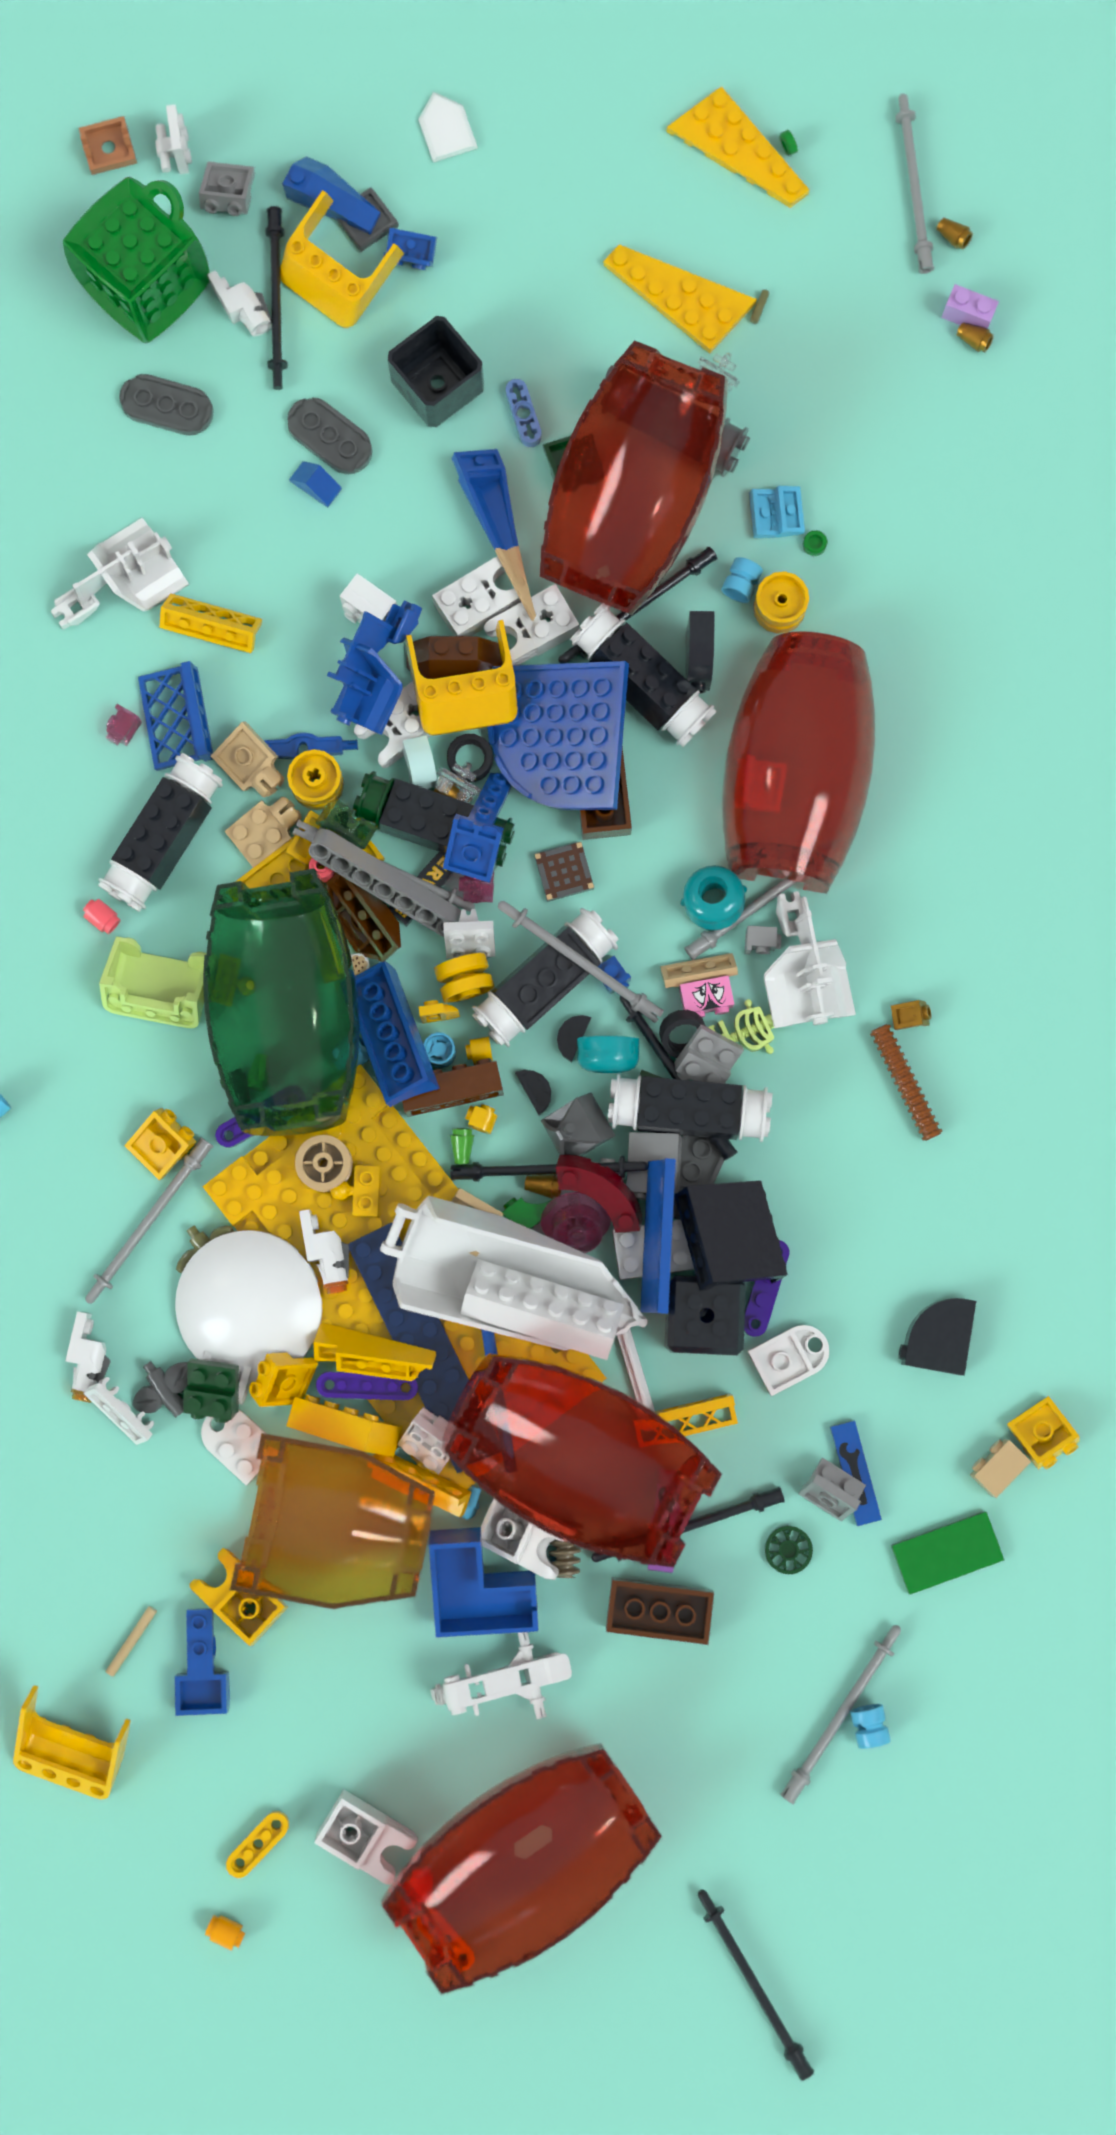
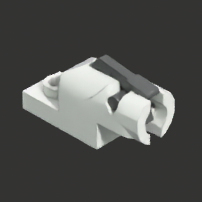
(242, 304)

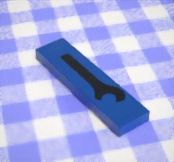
(854, 1463)

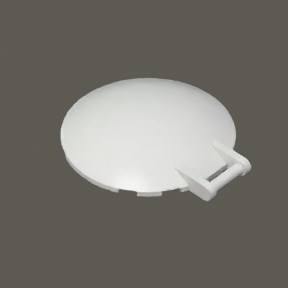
(246, 1300)

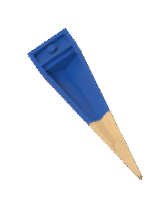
(486, 488)

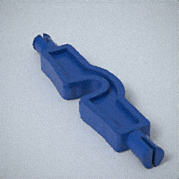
(289, 747)

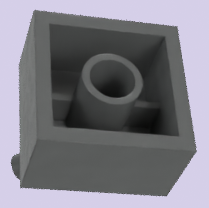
(578, 1126)

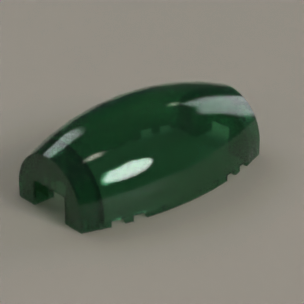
(281, 1005)

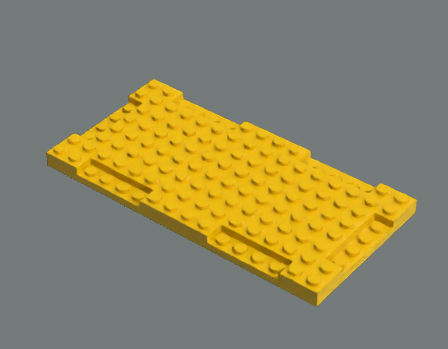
(267, 1194)

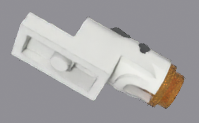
(329, 1251)
(88, 1356)

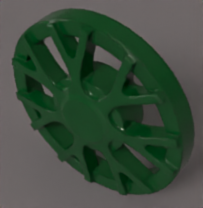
(788, 1550)

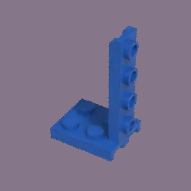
(475, 838)

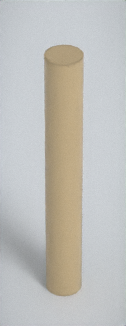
(131, 1641)

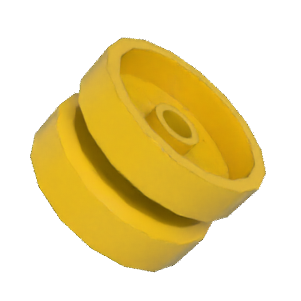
(794, 599)
(314, 765)
(464, 977)

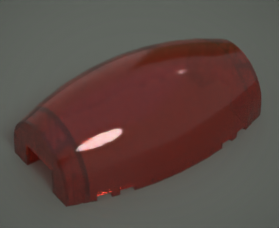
(633, 478)
(799, 761)
(578, 1459)
(521, 1867)

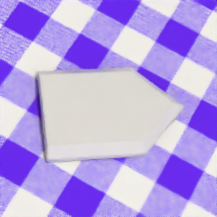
(446, 128)

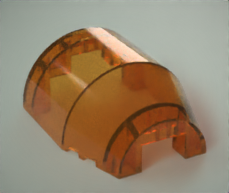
(333, 1527)

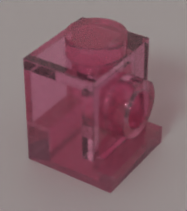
(122, 726)

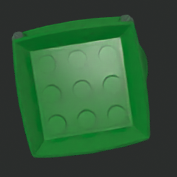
(137, 257)

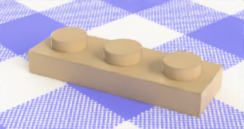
(698, 970)

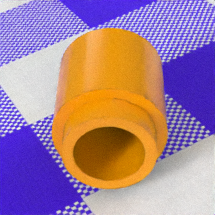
(225, 1932)

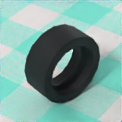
(478, 741)
(673, 1020)

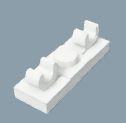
(119, 1412)

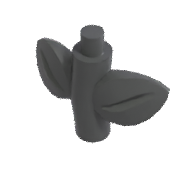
(162, 1389)

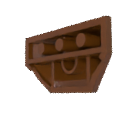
(454, 655)
(365, 919)

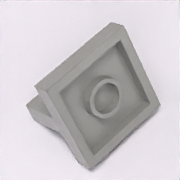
(833, 1490)

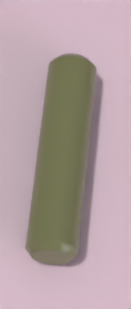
(759, 306)

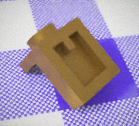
(910, 1014)

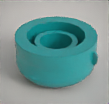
(714, 915)
(608, 1053)

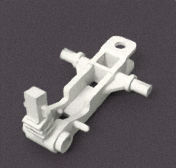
(506, 1681)

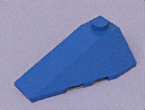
(310, 177)

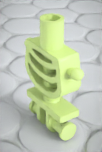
(748, 1031)

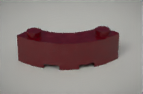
(603, 1186)

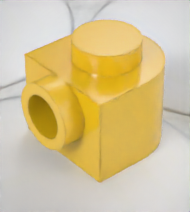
(479, 1049)
(481, 1118)

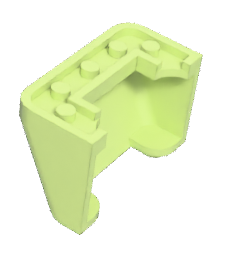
(153, 985)

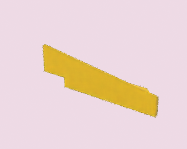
(370, 1354)

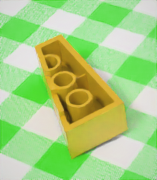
(343, 1426)

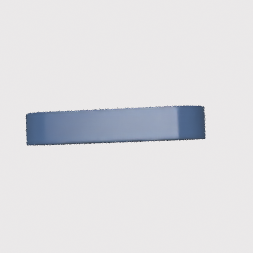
(522, 422)

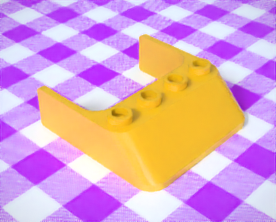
(323, 279)
(466, 699)
(67, 1755)

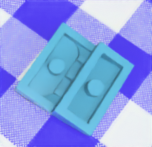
(776, 512)

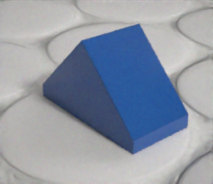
(316, 482)

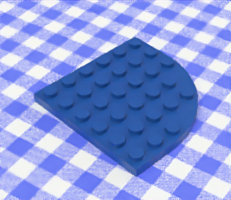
(565, 734)

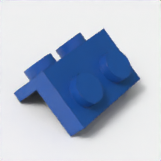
(417, 247)

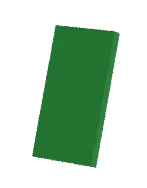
(947, 1552)

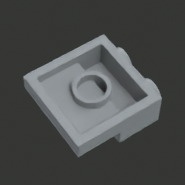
(226, 188)
(707, 1057)

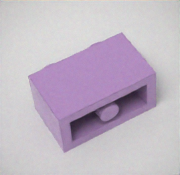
(969, 307)

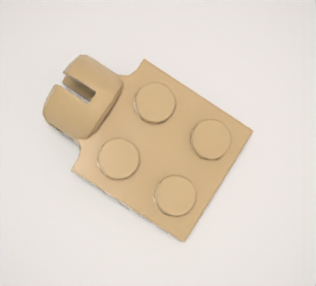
(249, 761)
(264, 829)

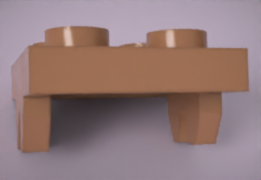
(94, 137)

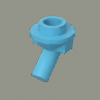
(473, 1504)

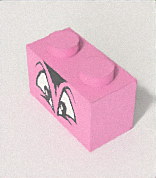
(707, 996)

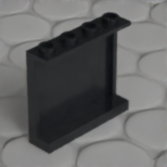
(730, 1233)

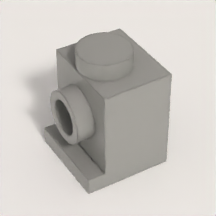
(762, 939)

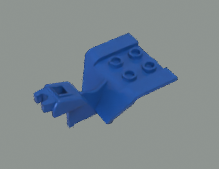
(368, 683)

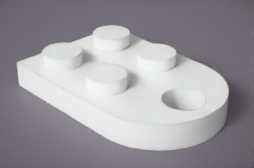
(788, 1359)
(235, 1445)

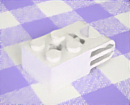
(478, 592)
(537, 635)
(398, 728)
(523, 1545)
(365, 1844)

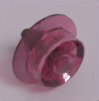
(575, 1221)

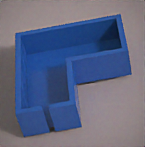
(475, 1601)

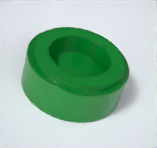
(788, 142)
(814, 543)

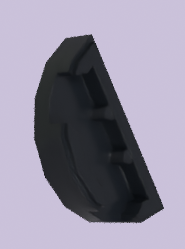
(568, 1034)
(536, 1088)

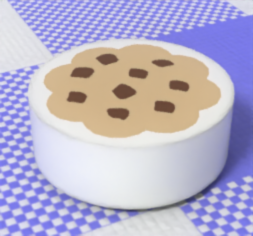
(360, 963)

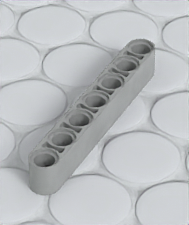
(382, 881)

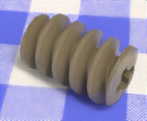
(565, 1558)

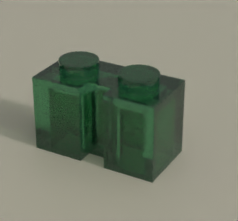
(338, 819)

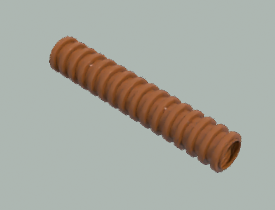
(906, 1082)

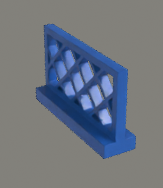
(193, 707)

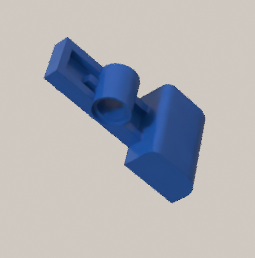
(201, 1688)

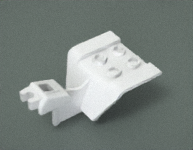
(135, 568)
(808, 978)

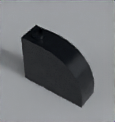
(700, 649)
(940, 1337)

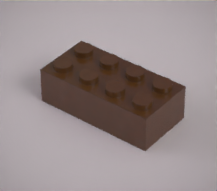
(609, 823)
(458, 1087)
(659, 1610)

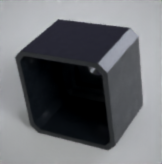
(433, 354)
(689, 1334)

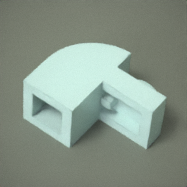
(420, 762)

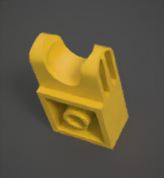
(231, 1604)

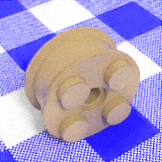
(313, 1152)

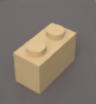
(999, 1467)

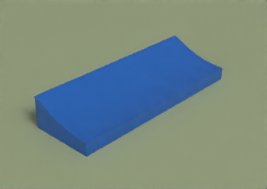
(392, 1036)
(658, 1236)

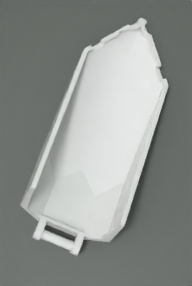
(437, 1262)

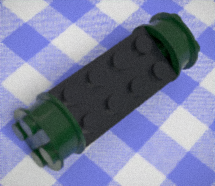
(417, 813)

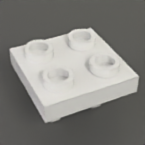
(469, 936)

